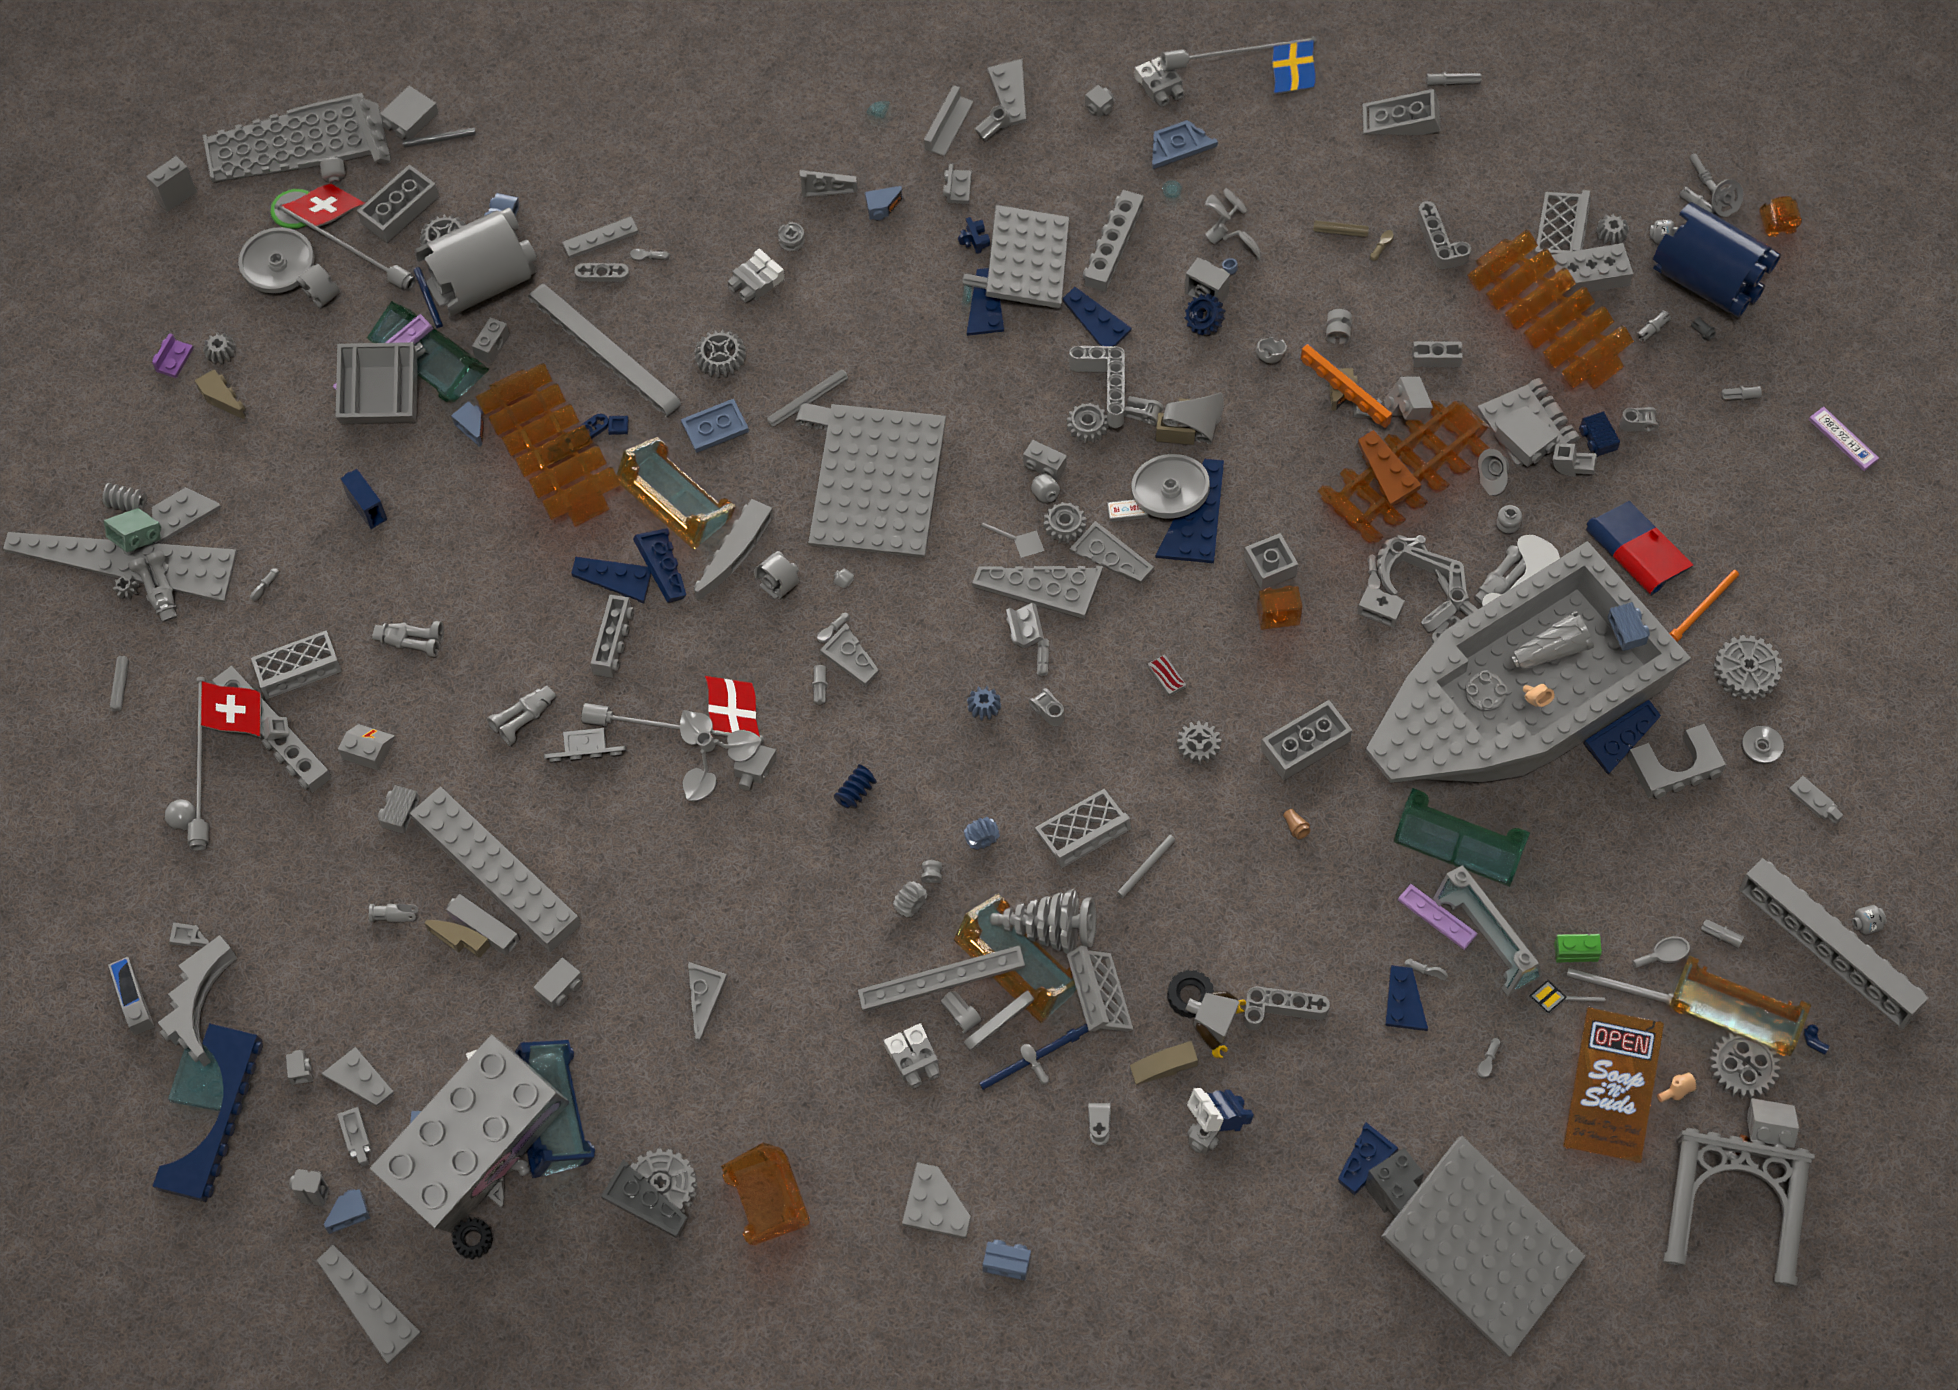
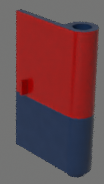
(1638, 546)

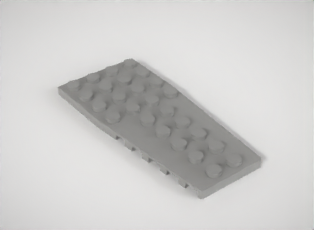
(288, 141)

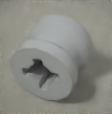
(931, 871)

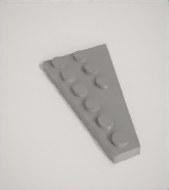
(1046, 586)

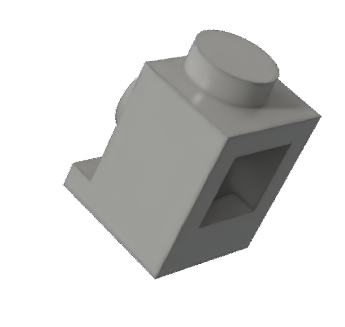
(298, 1067)

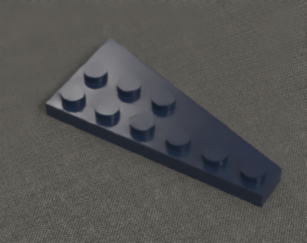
(1195, 534)

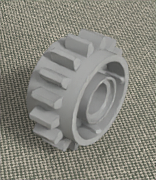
(1087, 413)
(1065, 513)

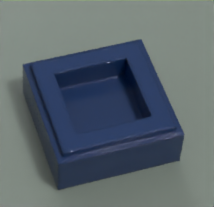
(618, 425)

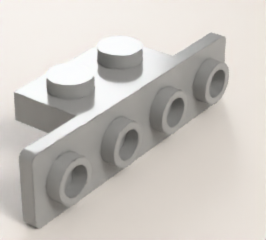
(584, 742)

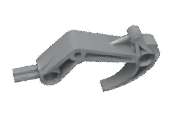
(1442, 566)

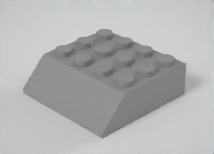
(376, 383)

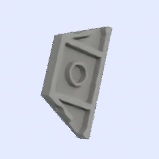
(181, 512)

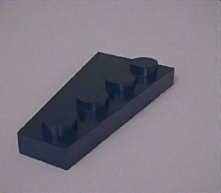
(658, 556)

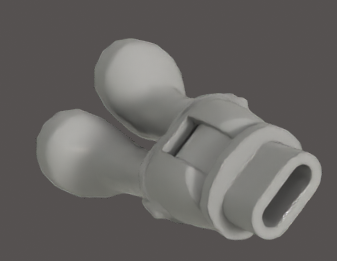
(1495, 582)
(159, 597)
(398, 633)
(531, 705)

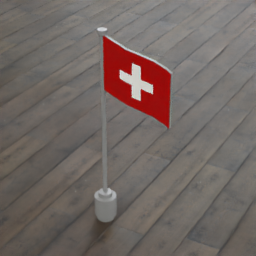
(327, 205)
(227, 711)

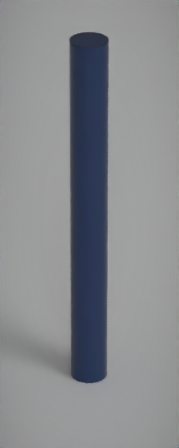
(428, 298)

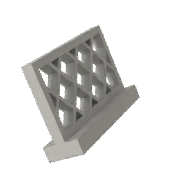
(1579, 221)
(299, 674)
(1091, 838)
(1091, 994)

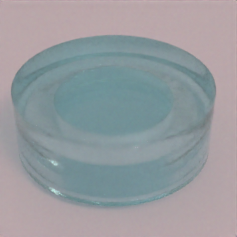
(1171, 189)
(966, 294)

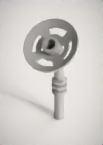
(1723, 196)

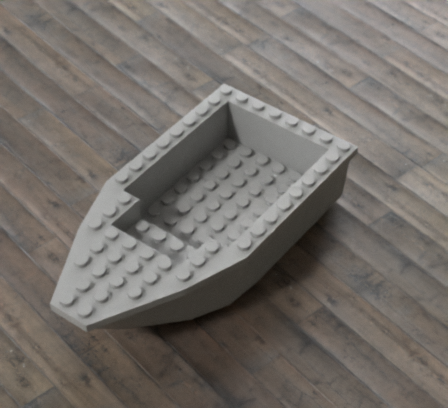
(1442, 736)

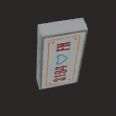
(1124, 511)

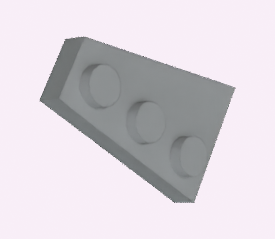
(826, 184)
(848, 655)
(359, 1077)

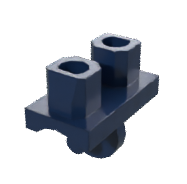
(971, 235)

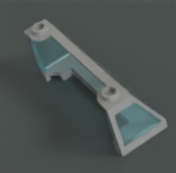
(1462, 891)

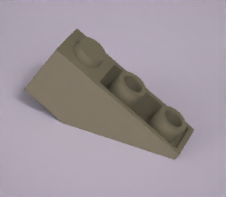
(216, 393)

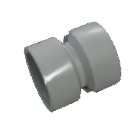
(1339, 326)

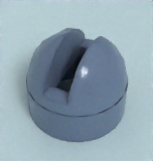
(1230, 266)

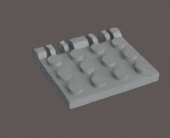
(1503, 407)

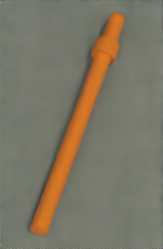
(1677, 633)

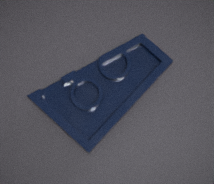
(1404, 1001)

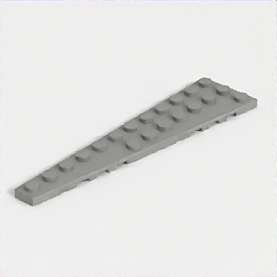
(187, 568)

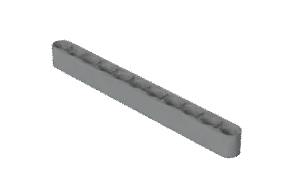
(605, 349)

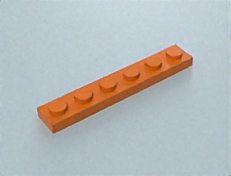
(1346, 386)

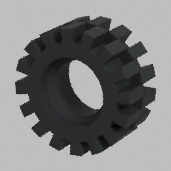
(470, 1226)

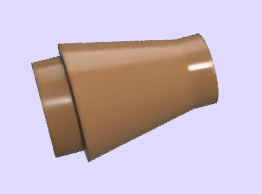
(1297, 825)

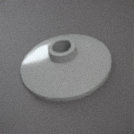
(1763, 736)

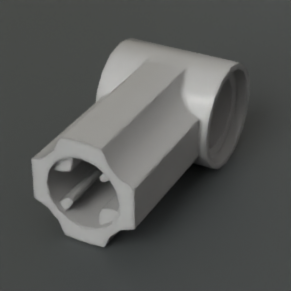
(993, 122)
(962, 1014)

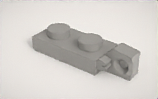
(1815, 800)
(355, 1135)

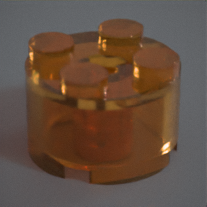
(1780, 216)

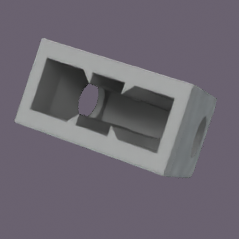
(756, 767)

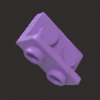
(171, 356)

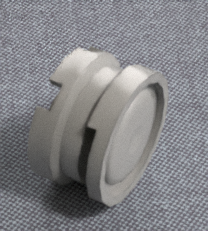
(791, 236)

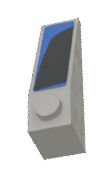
(130, 996)

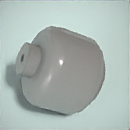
(843, 578)

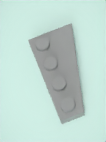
(1009, 88)
(371, 124)
(1108, 551)

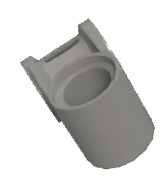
(1640, 419)
(1047, 704)
(1099, 1120)

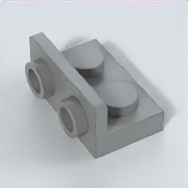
(957, 185)
(1025, 625)

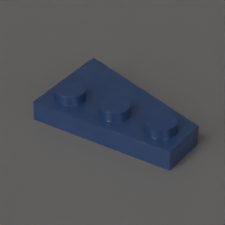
(1369, 1151)

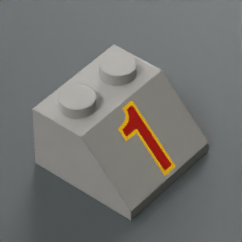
(365, 746)

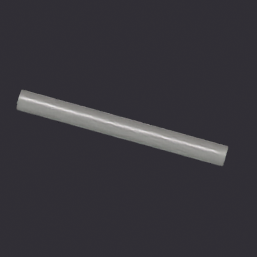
(1146, 866)

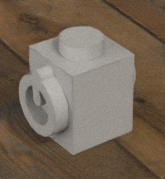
(1099, 101)

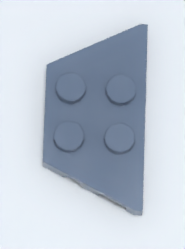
(1178, 143)

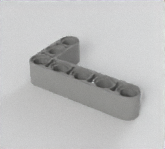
(1109, 360)

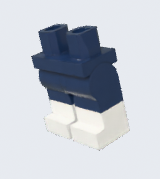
(1220, 1110)

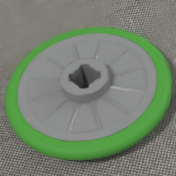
(282, 218)

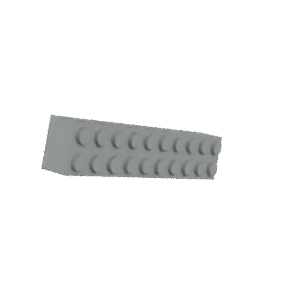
(495, 869)
(1833, 943)

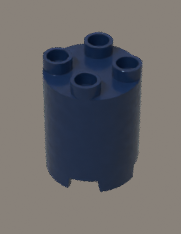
(1715, 260)

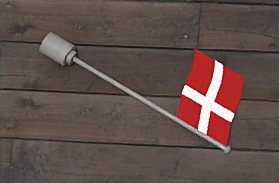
(730, 709)

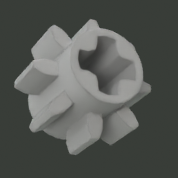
(126, 586)

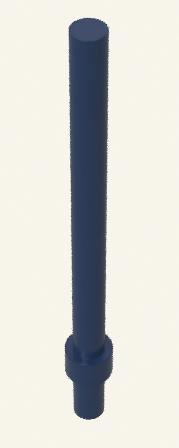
(1071, 1036)

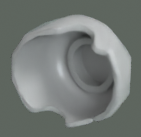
(1271, 346)
(180, 814)

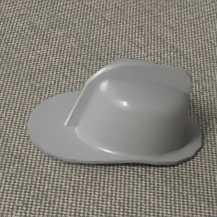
(1489, 463)

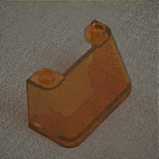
(766, 1193)

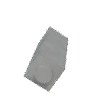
(475, 918)

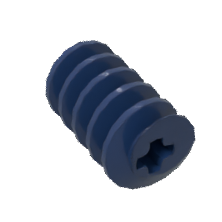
(854, 787)

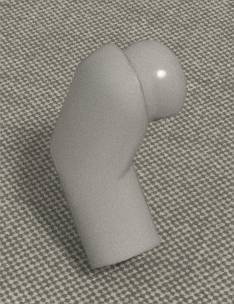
(520, 1166)

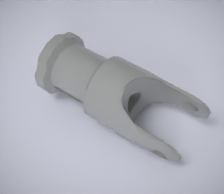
(392, 912)

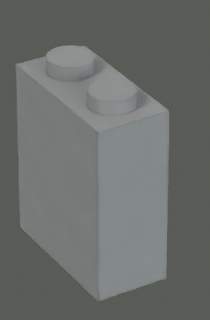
(408, 113)
(171, 183)
(1526, 436)
(1772, 1122)

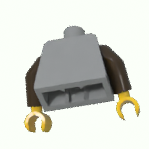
(1215, 1017)

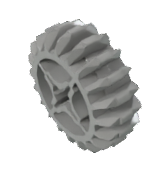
(439, 228)
(720, 359)

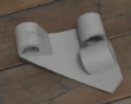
(1196, 413)

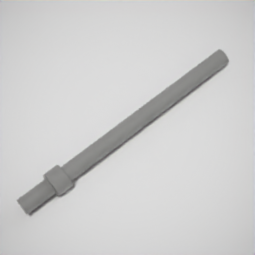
(1620, 986)

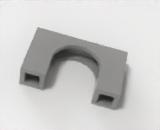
(1658, 780)

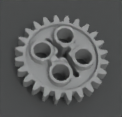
(1733, 1078)

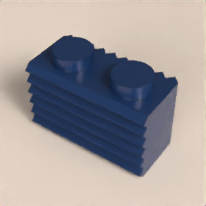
(1599, 434)

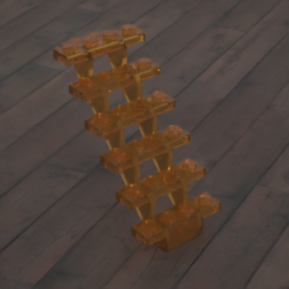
(1596, 364)
(1456, 418)
(580, 500)

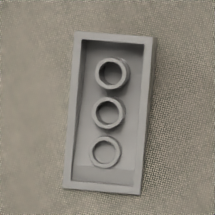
(1403, 115)

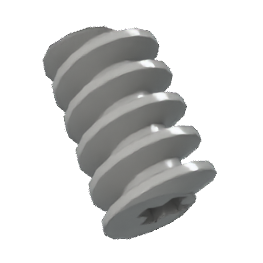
(122, 498)

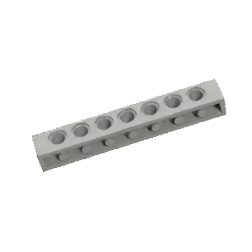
(311, 779)

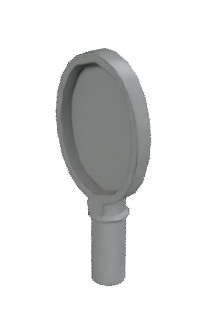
(1666, 951)

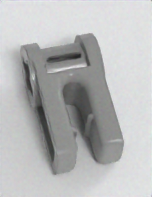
(1143, 410)

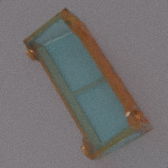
(671, 493)
(1042, 976)
(1738, 1009)

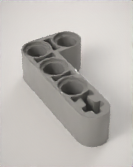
(1443, 253)
(1287, 1008)

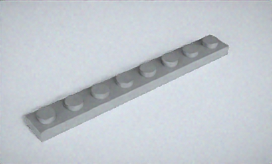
(941, 978)

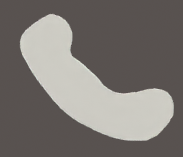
(1536, 554)

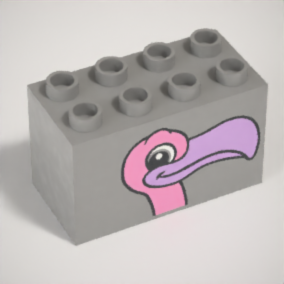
(469, 1135)

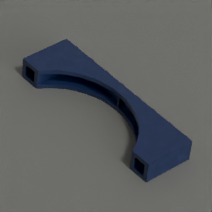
(196, 1172)

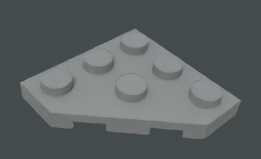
(934, 1204)

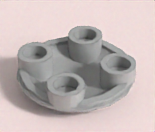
(1486, 691)

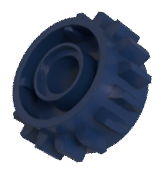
(1214, 316)

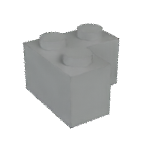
(1408, 399)

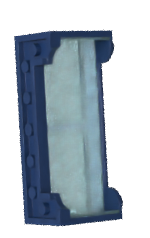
(563, 1142)

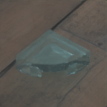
(878, 109)

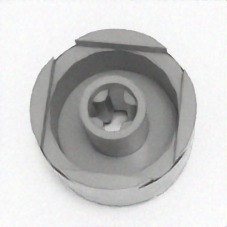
(318, 285)
(777, 575)

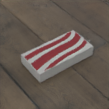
(1166, 675)

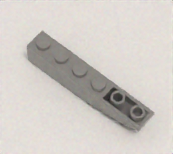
(735, 546)

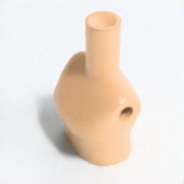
(1538, 695)
(1679, 1087)

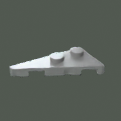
(705, 991)

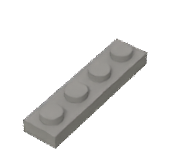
(600, 237)

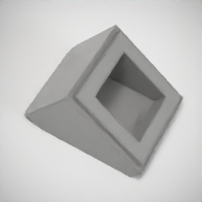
(275, 727)

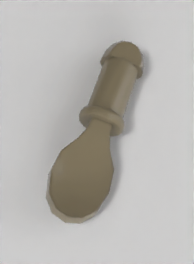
(1386, 238)

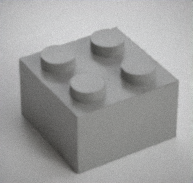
(1206, 279)
(1270, 561)

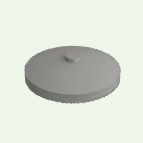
(275, 259)
(1170, 486)

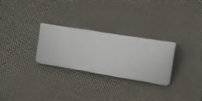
(947, 122)

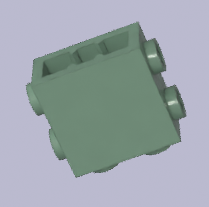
(132, 530)

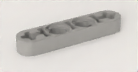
(999, 1020)

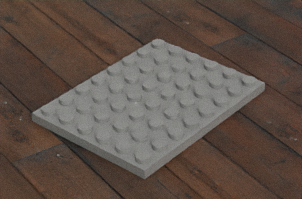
(877, 480)
(1483, 1246)

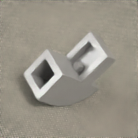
(1569, 462)

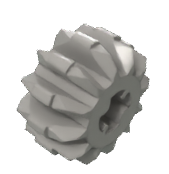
(1612, 229)
(219, 348)
(910, 899)

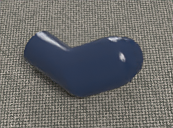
(1813, 1041)

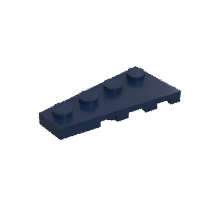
(985, 311)
(1099, 322)
(622, 578)
(1617, 739)

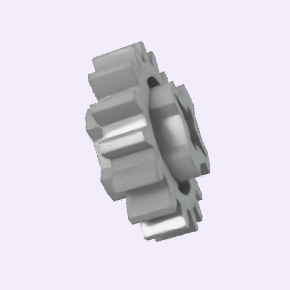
(1208, 739)

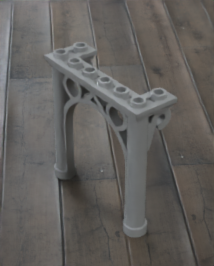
(1791, 1205)

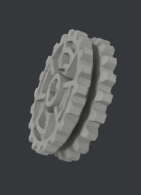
(1733, 663)
(673, 1171)

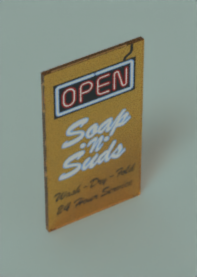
(1613, 1085)

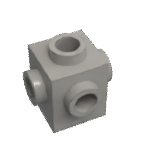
(1202, 1143)

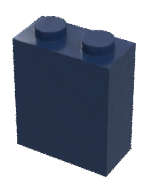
(363, 498)

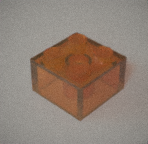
(1279, 607)

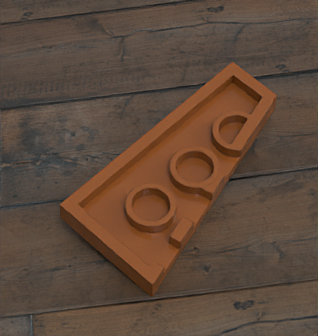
(1392, 475)

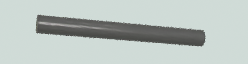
(439, 137)

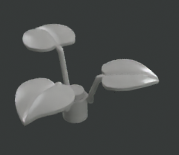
(1219, 230)
(696, 729)

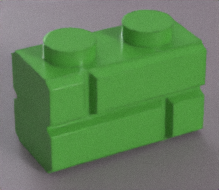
(1578, 948)

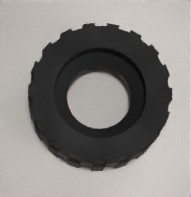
(1181, 980)

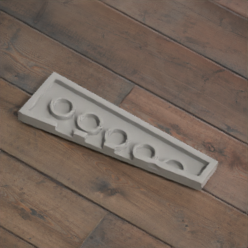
(377, 1315)

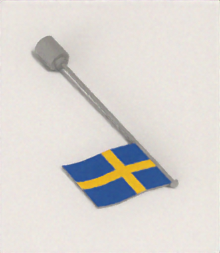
(1290, 62)

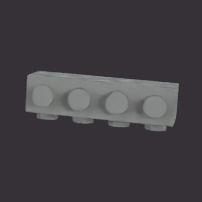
(611, 636)

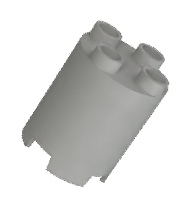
(477, 261)

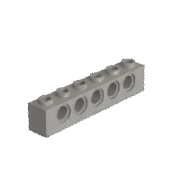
(1109, 252)

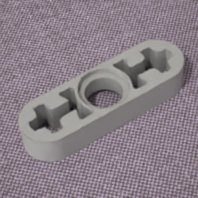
(596, 267)

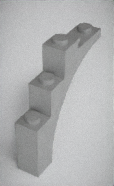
(188, 998)

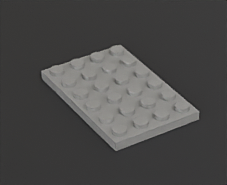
(1027, 256)

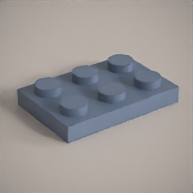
(714, 425)

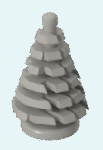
(1053, 921)

